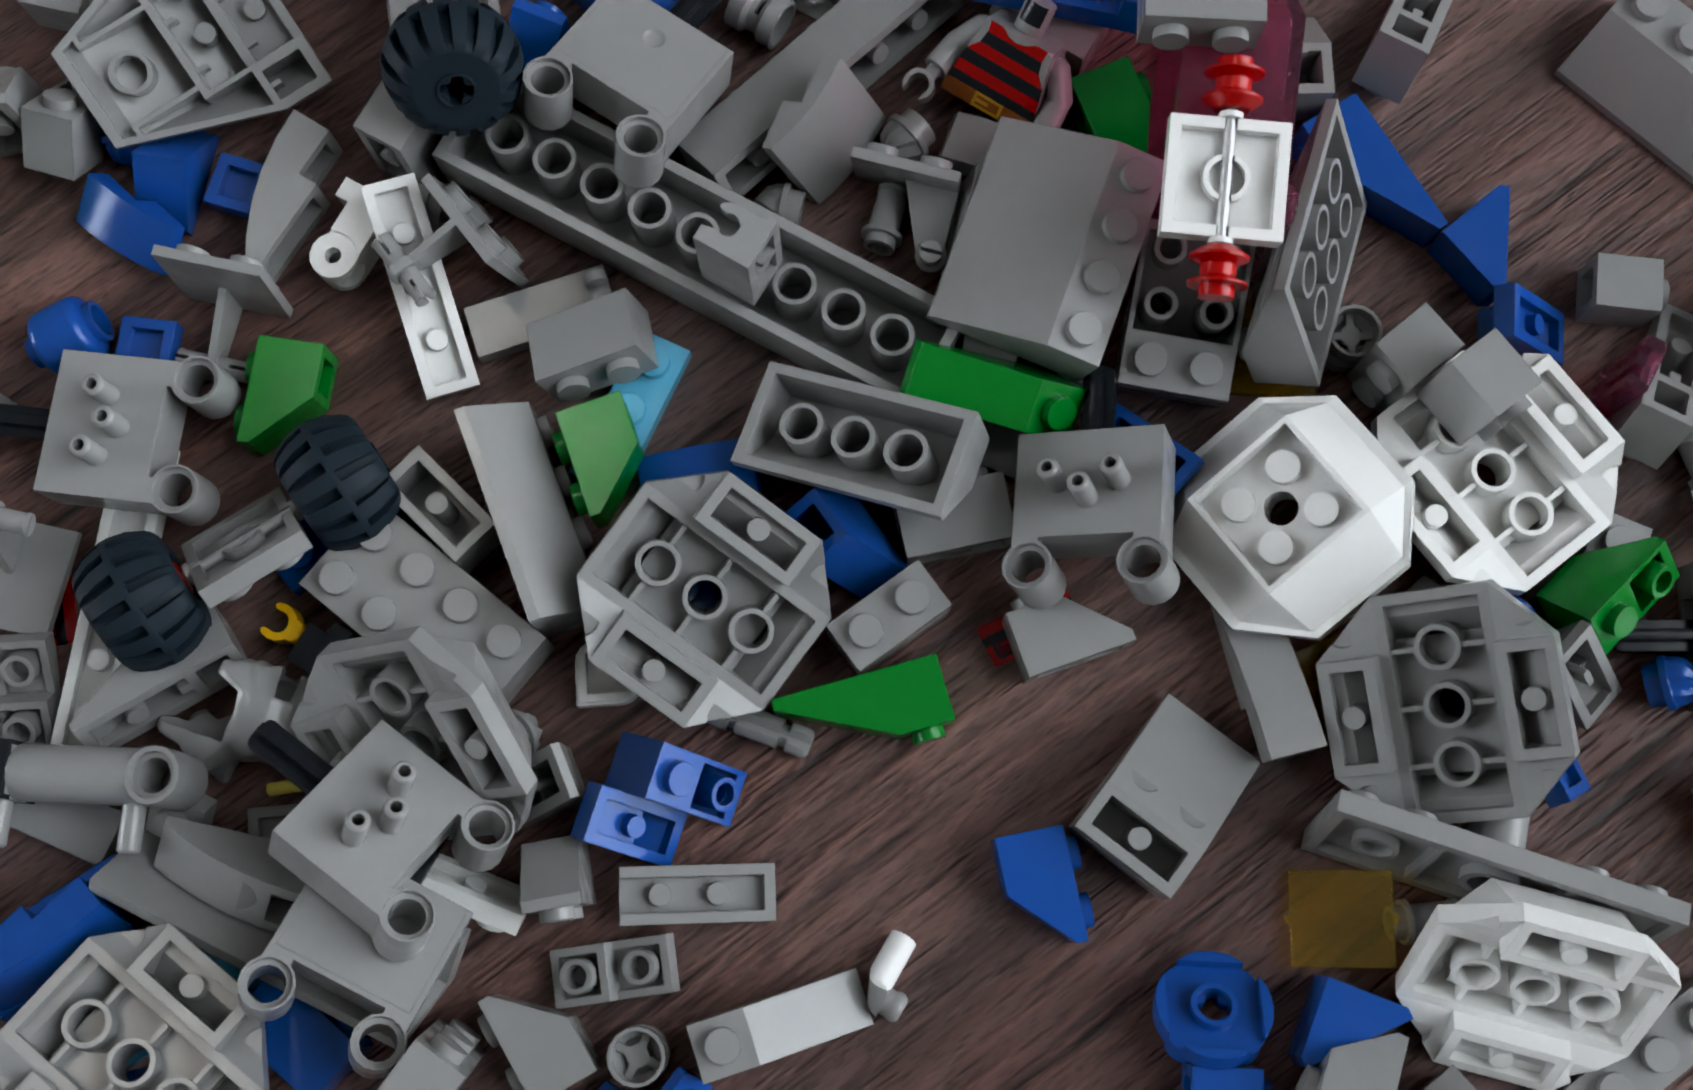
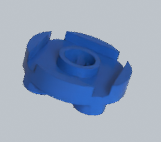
(1204, 1041)

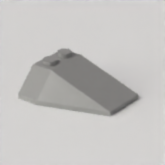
(186, 65)

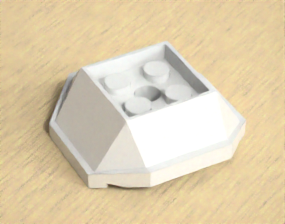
(1550, 489)
(1338, 549)
(1532, 985)

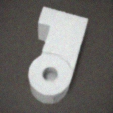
(345, 253)

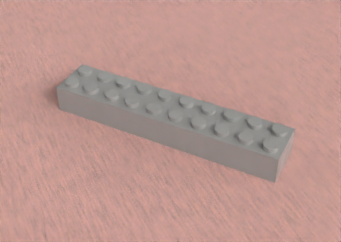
(817, 310)

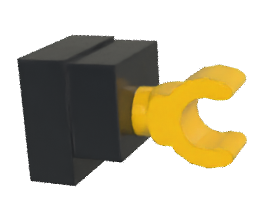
(308, 639)

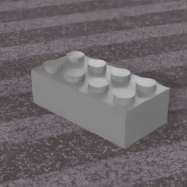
(409, 583)

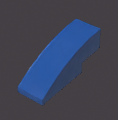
(40, 943)

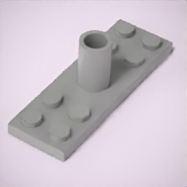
(1456, 861)

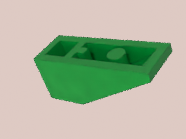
(1113, 103)
(997, 388)
(885, 703)

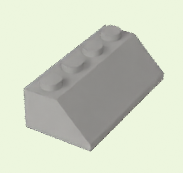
(1641, 75)
(862, 441)
(529, 509)

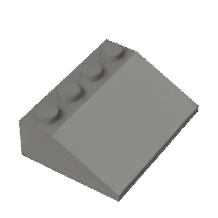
(1048, 244)
(1309, 272)

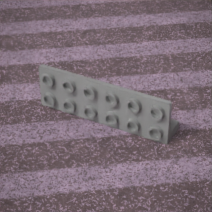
(149, 894)

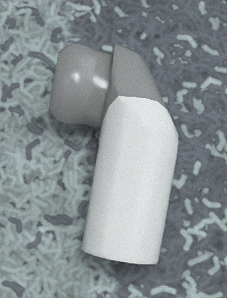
(884, 973)

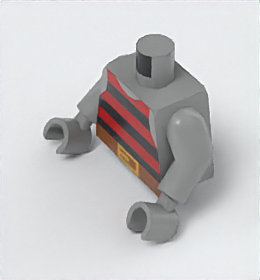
(1004, 65)

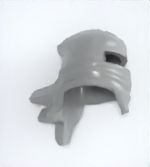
(262, 696)

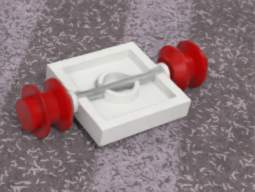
(1225, 178)

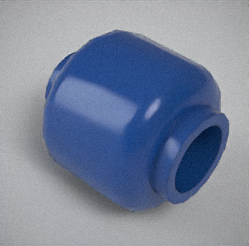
(67, 325)

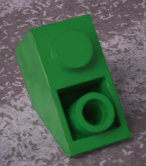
(286, 386)
(603, 452)
(1610, 588)

